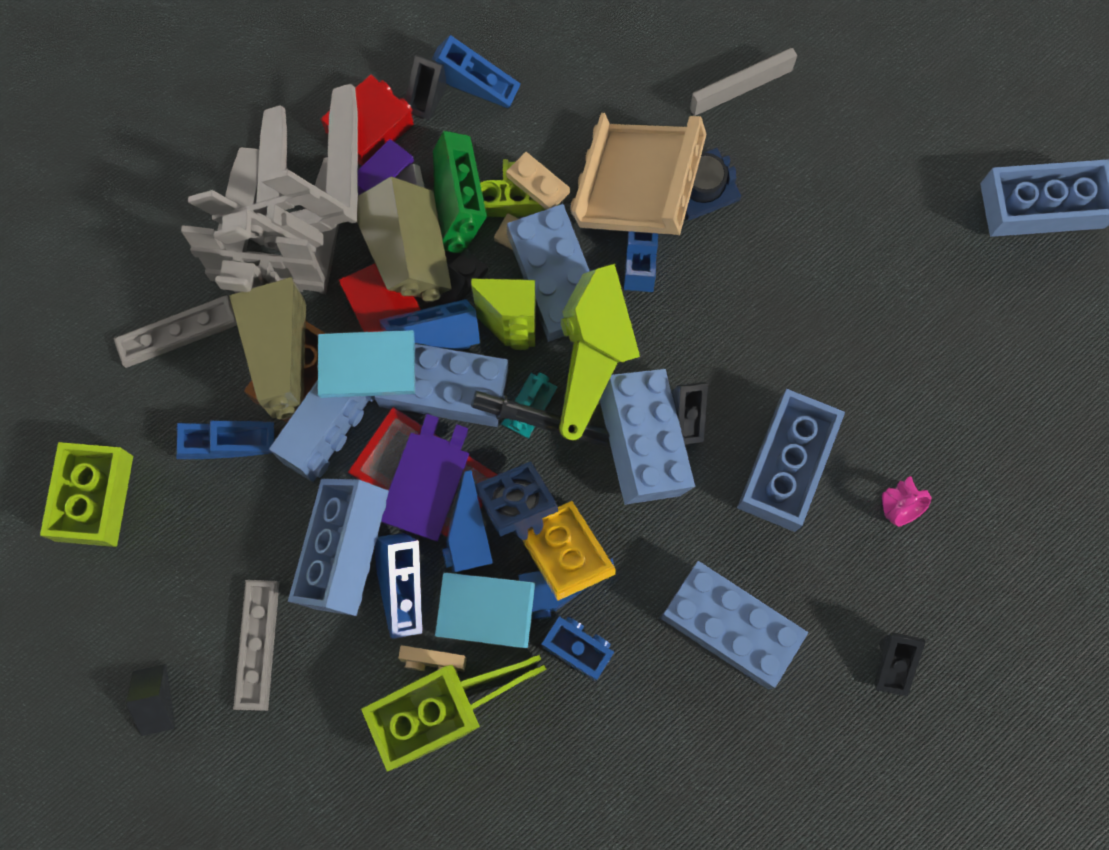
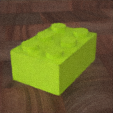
(87, 494)

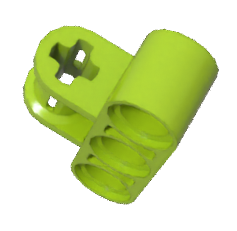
(503, 192)

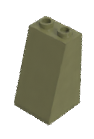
(405, 238)
(273, 340)

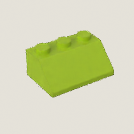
(507, 310)

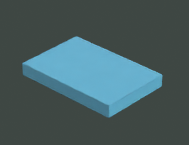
(366, 364)
(485, 610)

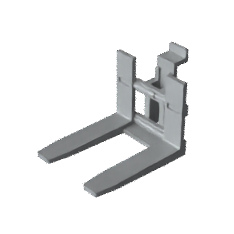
(282, 189)
(242, 270)

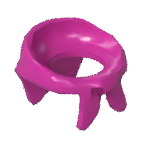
(905, 502)

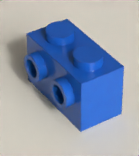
(577, 648)

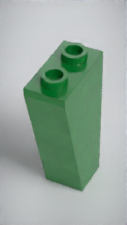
(457, 191)

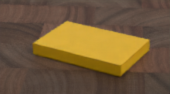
(568, 552)

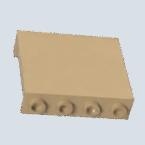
(639, 177)

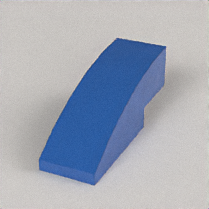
(640, 261)
(224, 439)

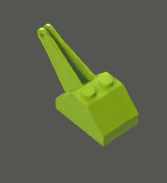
(601, 336)
(431, 712)

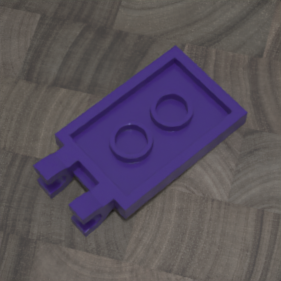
(426, 481)

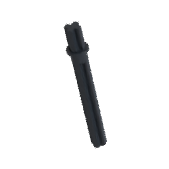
(514, 411)

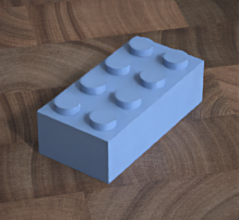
(1047, 197)
(551, 257)
(448, 383)
(317, 432)
(645, 437)
(791, 460)
(338, 546)
(734, 625)

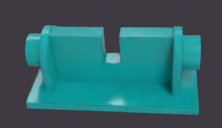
(536, 394)

